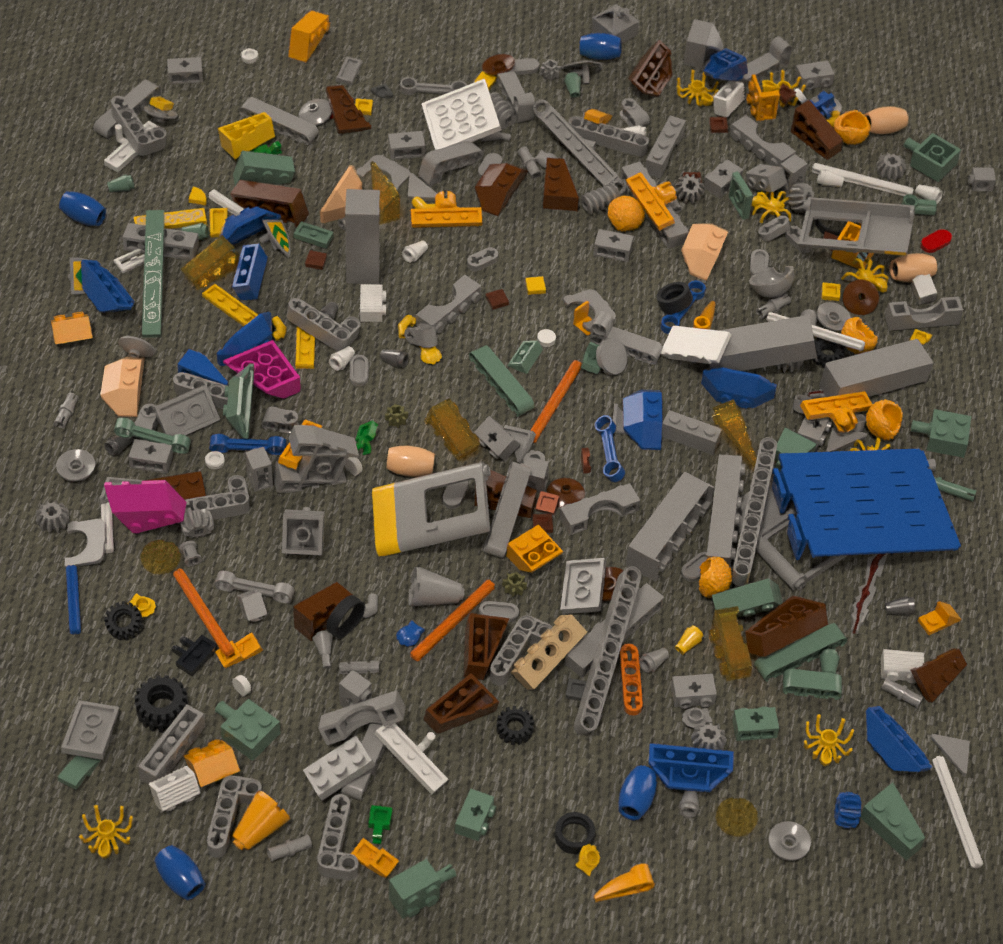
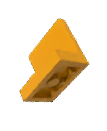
(763, 104)

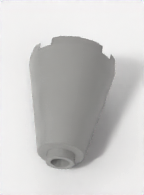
(433, 589)

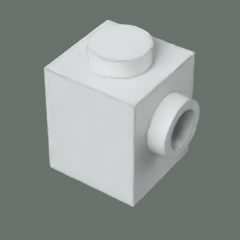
(923, 289)

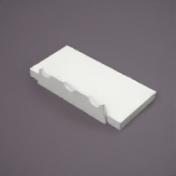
(695, 344)

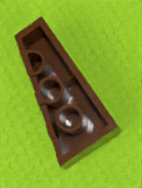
(274, 198)
(785, 625)

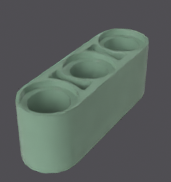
(812, 683)

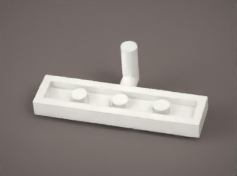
(125, 152)
(412, 755)

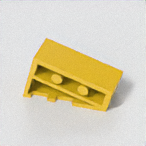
(246, 134)

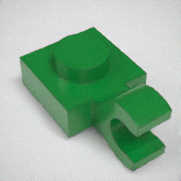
(273, 149)
(365, 434)
(380, 820)

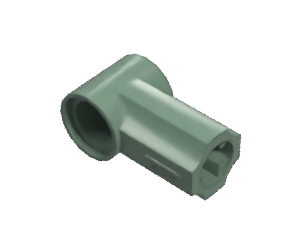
(925, 207)

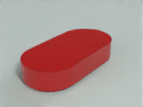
(936, 241)

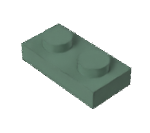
(313, 235)

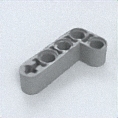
(773, 61)
(519, 101)
(141, 140)
(447, 159)
(321, 326)
(635, 345)
(186, 382)
(224, 504)
(516, 651)
(227, 816)
(336, 836)

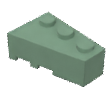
(264, 168)

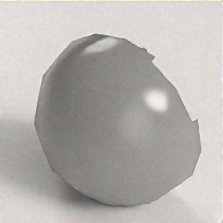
(772, 283)

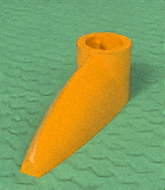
(705, 320)
(635, 881)

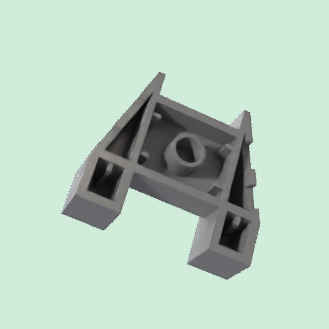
(322, 460)

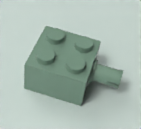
(933, 156)
(946, 432)
(248, 727)
(417, 887)

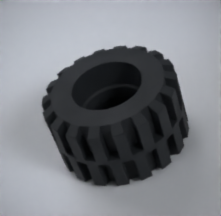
(160, 689)

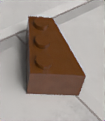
(815, 131)
(559, 187)
(494, 487)
(313, 613)
(481, 642)
(460, 705)

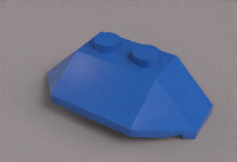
(726, 65)
(246, 224)
(104, 288)
(250, 336)
(745, 388)
(644, 418)
(894, 743)
(690, 767)

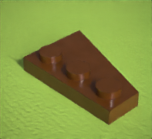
(345, 113)
(186, 485)
(938, 673)

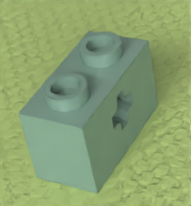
(755, 723)
(467, 822)

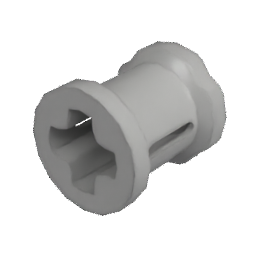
(190, 553)

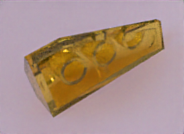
(389, 198)
(732, 423)

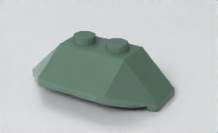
(240, 401)

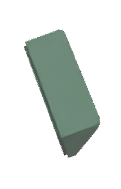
(525, 356)

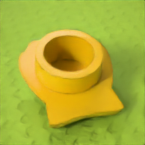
(430, 355)
(145, 605)
(588, 859)

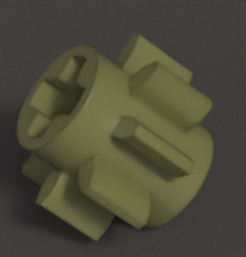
(396, 415)
(514, 584)

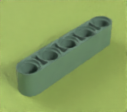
(501, 378)
(800, 651)

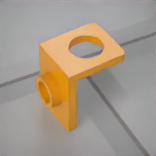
(581, 316)

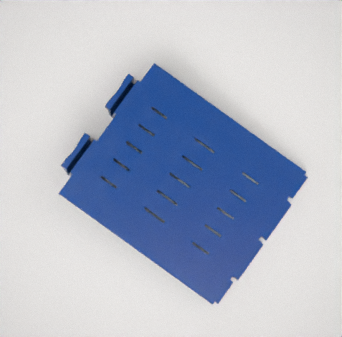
(862, 503)

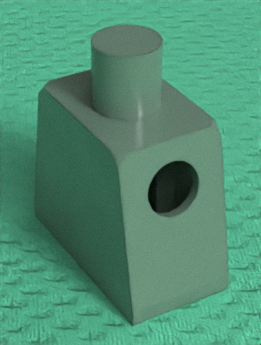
(792, 443)

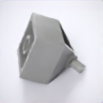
(616, 22)
(701, 44)
(303, 532)

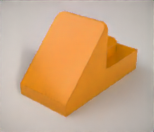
(939, 619)

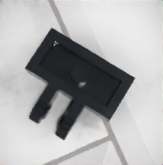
(196, 654)

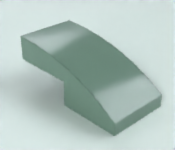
(77, 771)

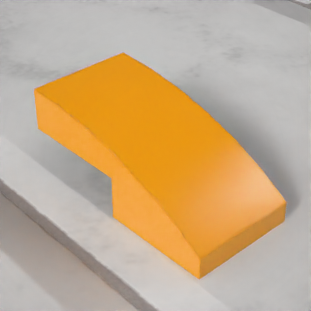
(597, 116)
(243, 650)
(376, 860)

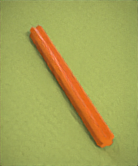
(555, 399)
(203, 612)
(452, 620)

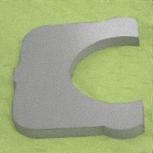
(397, 172)
(595, 301)
(95, 549)

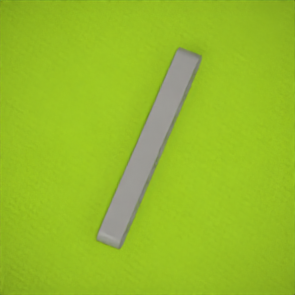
(753, 519)
(604, 658)

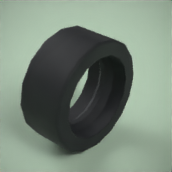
(677, 304)
(577, 818)

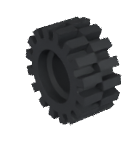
(822, 358)
(120, 610)
(515, 715)

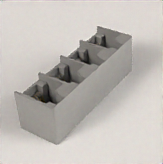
(362, 236)
(768, 344)
(878, 370)
(669, 524)

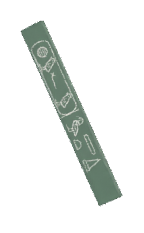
(153, 273)

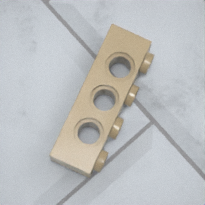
(572, 633)

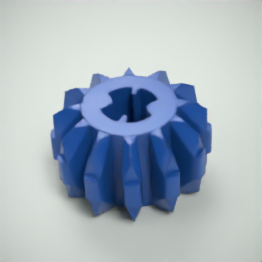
(847, 810)

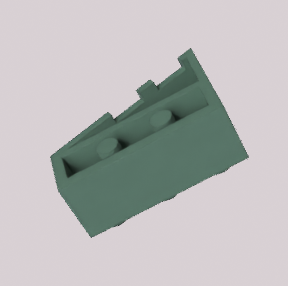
(750, 598)
(893, 822)

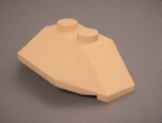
(336, 203)
(703, 248)
(123, 385)

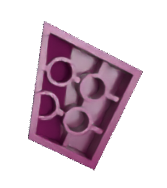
(272, 369)
(145, 504)

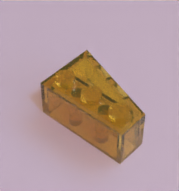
(212, 263)
(452, 428)
(729, 644)

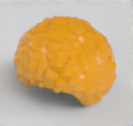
(852, 127)
(626, 213)
(856, 329)
(884, 419)
(714, 576)

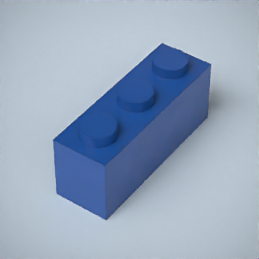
(249, 272)

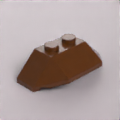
(653, 70)
(498, 186)

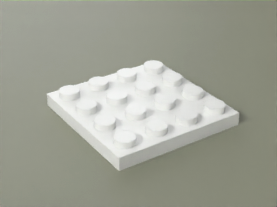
(461, 115)

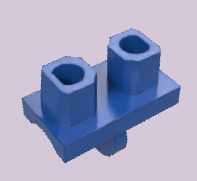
(825, 104)

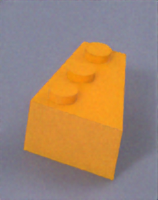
(307, 35)

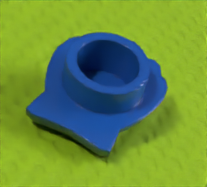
(409, 634)

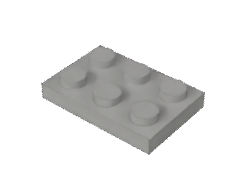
(187, 412)
(583, 585)
(90, 730)
(338, 768)

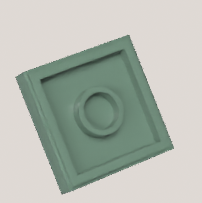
(740, 195)

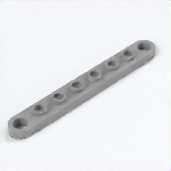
(578, 146)

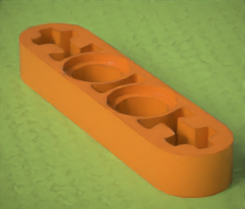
(633, 679)

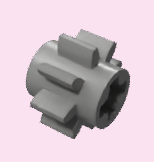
(550, 69)

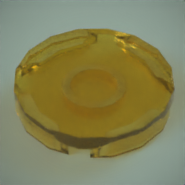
(160, 562)
(736, 817)

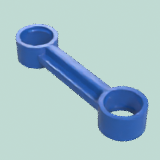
(676, 317)
(222, 443)
(609, 448)

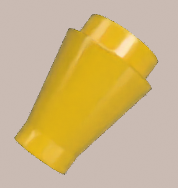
(689, 639)

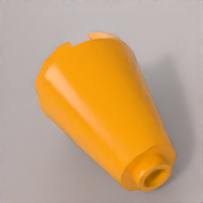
(259, 821)

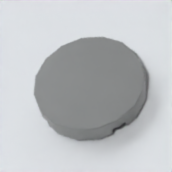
(611, 356)

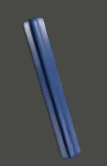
(73, 599)

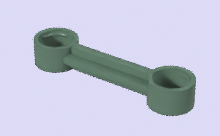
(126, 428)

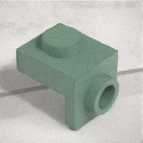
(589, 359)

